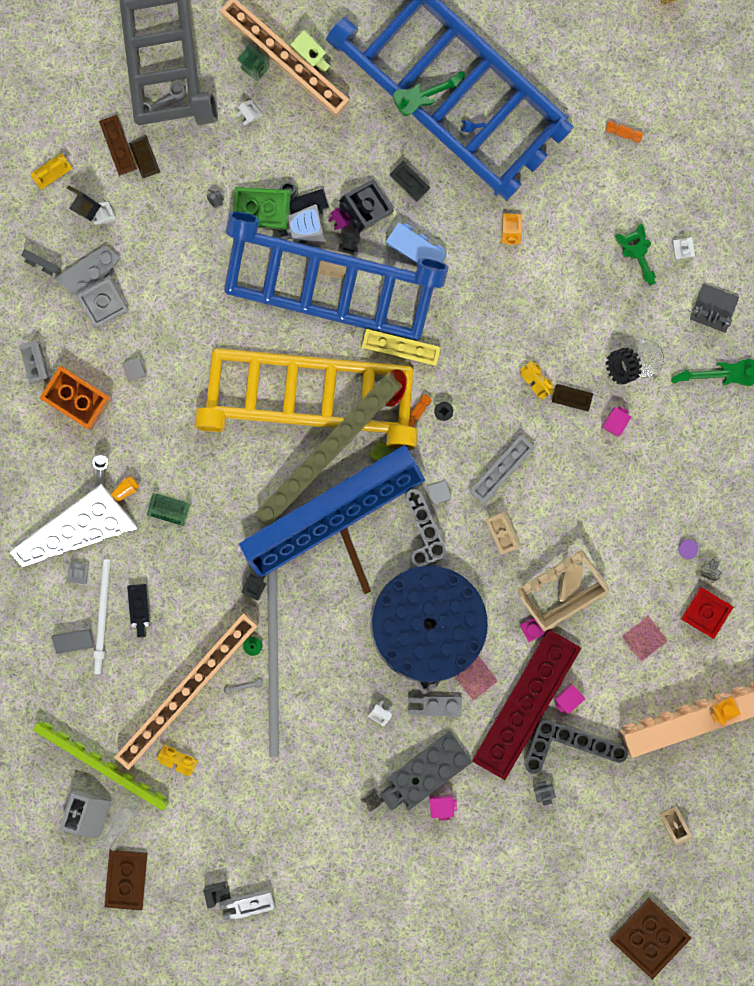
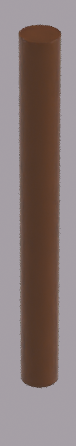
(355, 561)

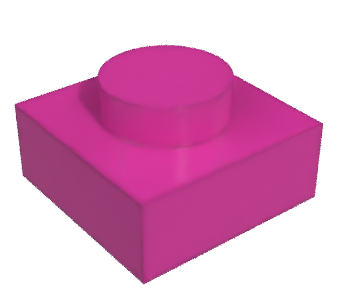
(532, 629)

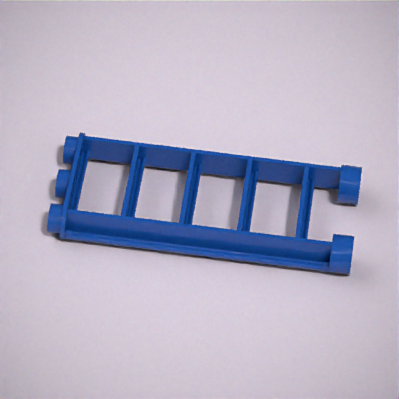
(532, 157)

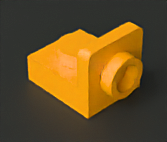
(511, 229)
(724, 711)

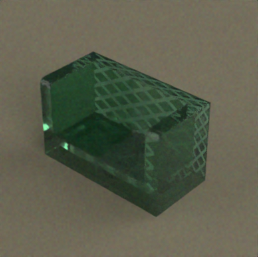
(253, 63)
(169, 509)

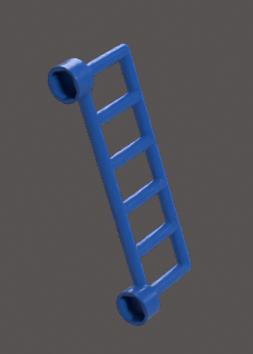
(428, 274)

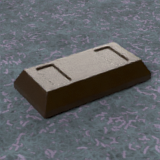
(144, 157)
(572, 397)

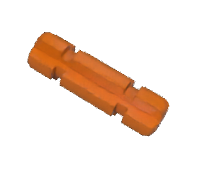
(624, 131)
(419, 409)

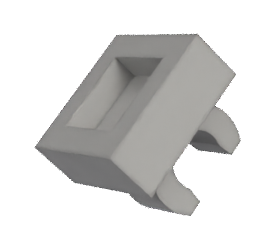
(77, 573)

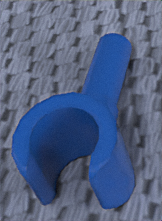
(470, 126)

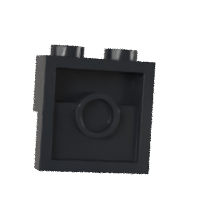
(365, 206)

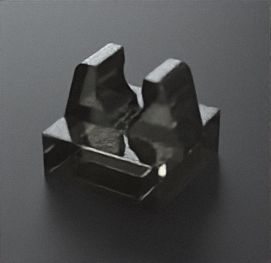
(709, 571)

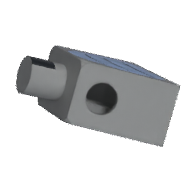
(305, 228)

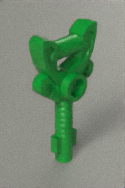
(637, 251)

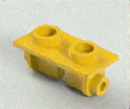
(51, 171)
(542, 384)
(185, 763)

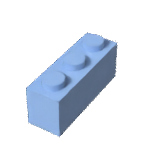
(413, 245)

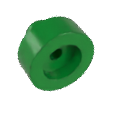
(256, 642)

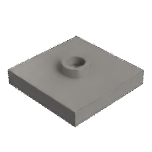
(102, 301)

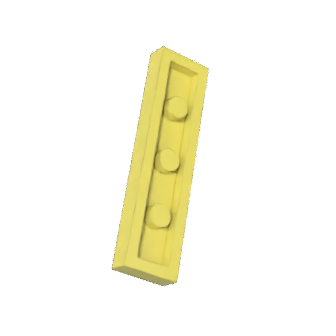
(401, 347)

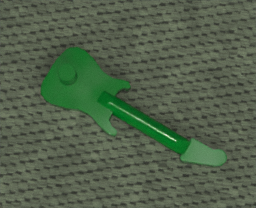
(410, 99)
(739, 373)

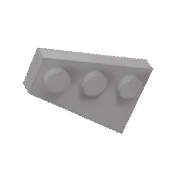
(89, 270)

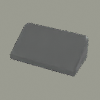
(73, 641)

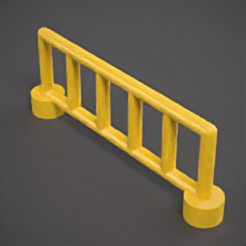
(214, 416)

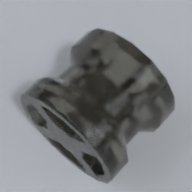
(372, 799)

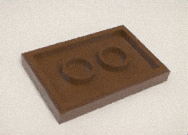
(126, 879)

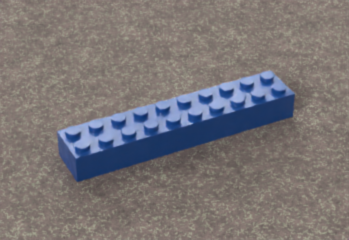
(332, 511)

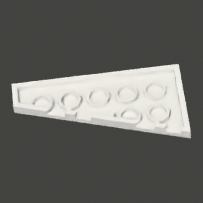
(81, 524)

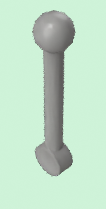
(259, 683)

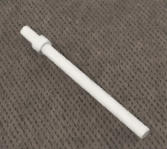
(98, 653)

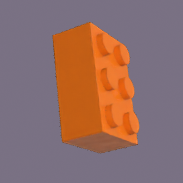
(75, 398)

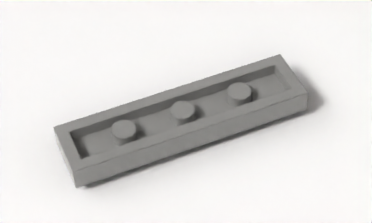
(501, 469)

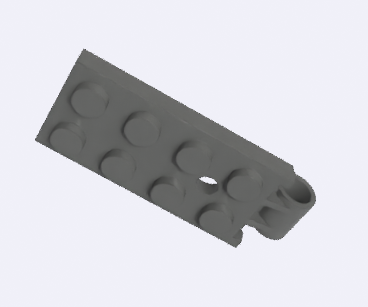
(432, 768)

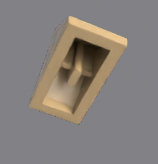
(676, 826)

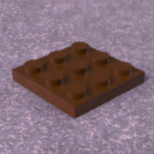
(650, 938)

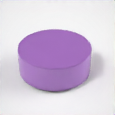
(688, 549)

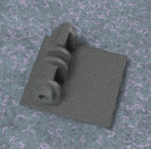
(714, 308)

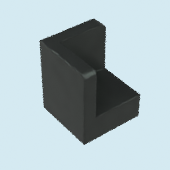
(253, 587)
(216, 893)

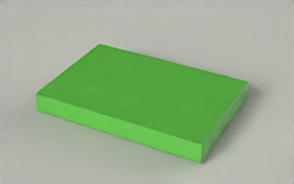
(266, 204)

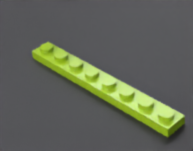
(108, 769)

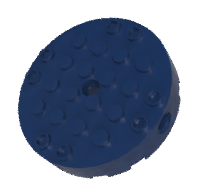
(457, 621)

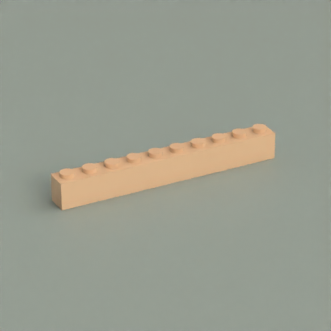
(186, 690)

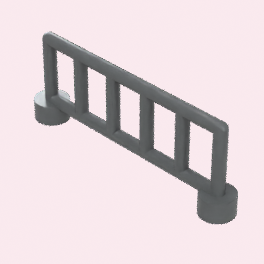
(201, 105)

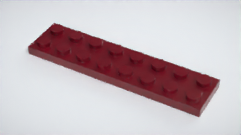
(526, 704)

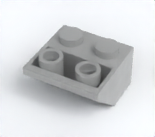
(85, 814)

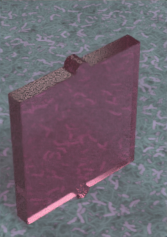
(644, 638)
(476, 679)

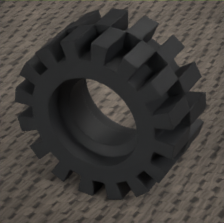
(631, 362)

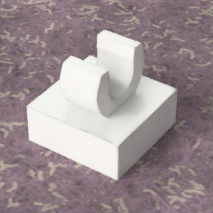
(250, 111)
(104, 214)
(683, 248)
(380, 715)

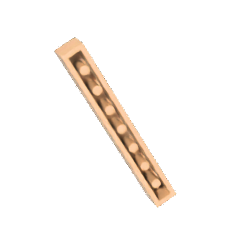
(284, 57)

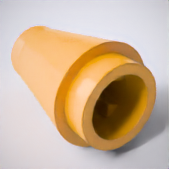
(126, 488)

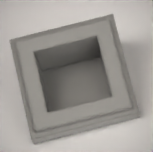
(134, 369)
(439, 492)

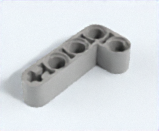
(422, 525)

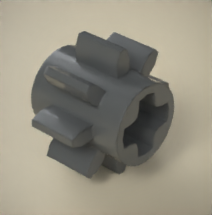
(544, 793)

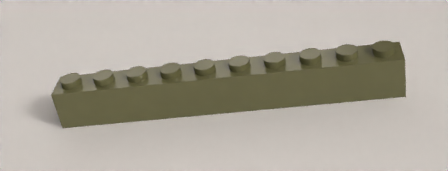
(329, 449)

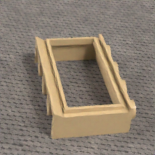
(571, 606)

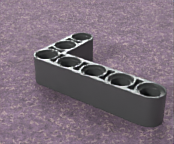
(570, 740)

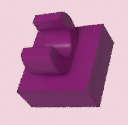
(341, 219)

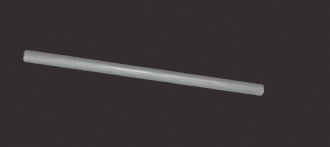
(273, 664)

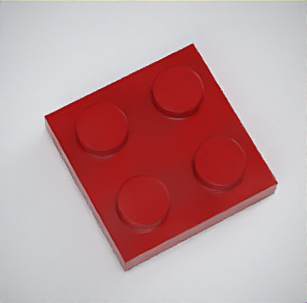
(707, 612)

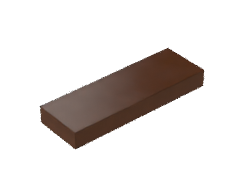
(118, 145)

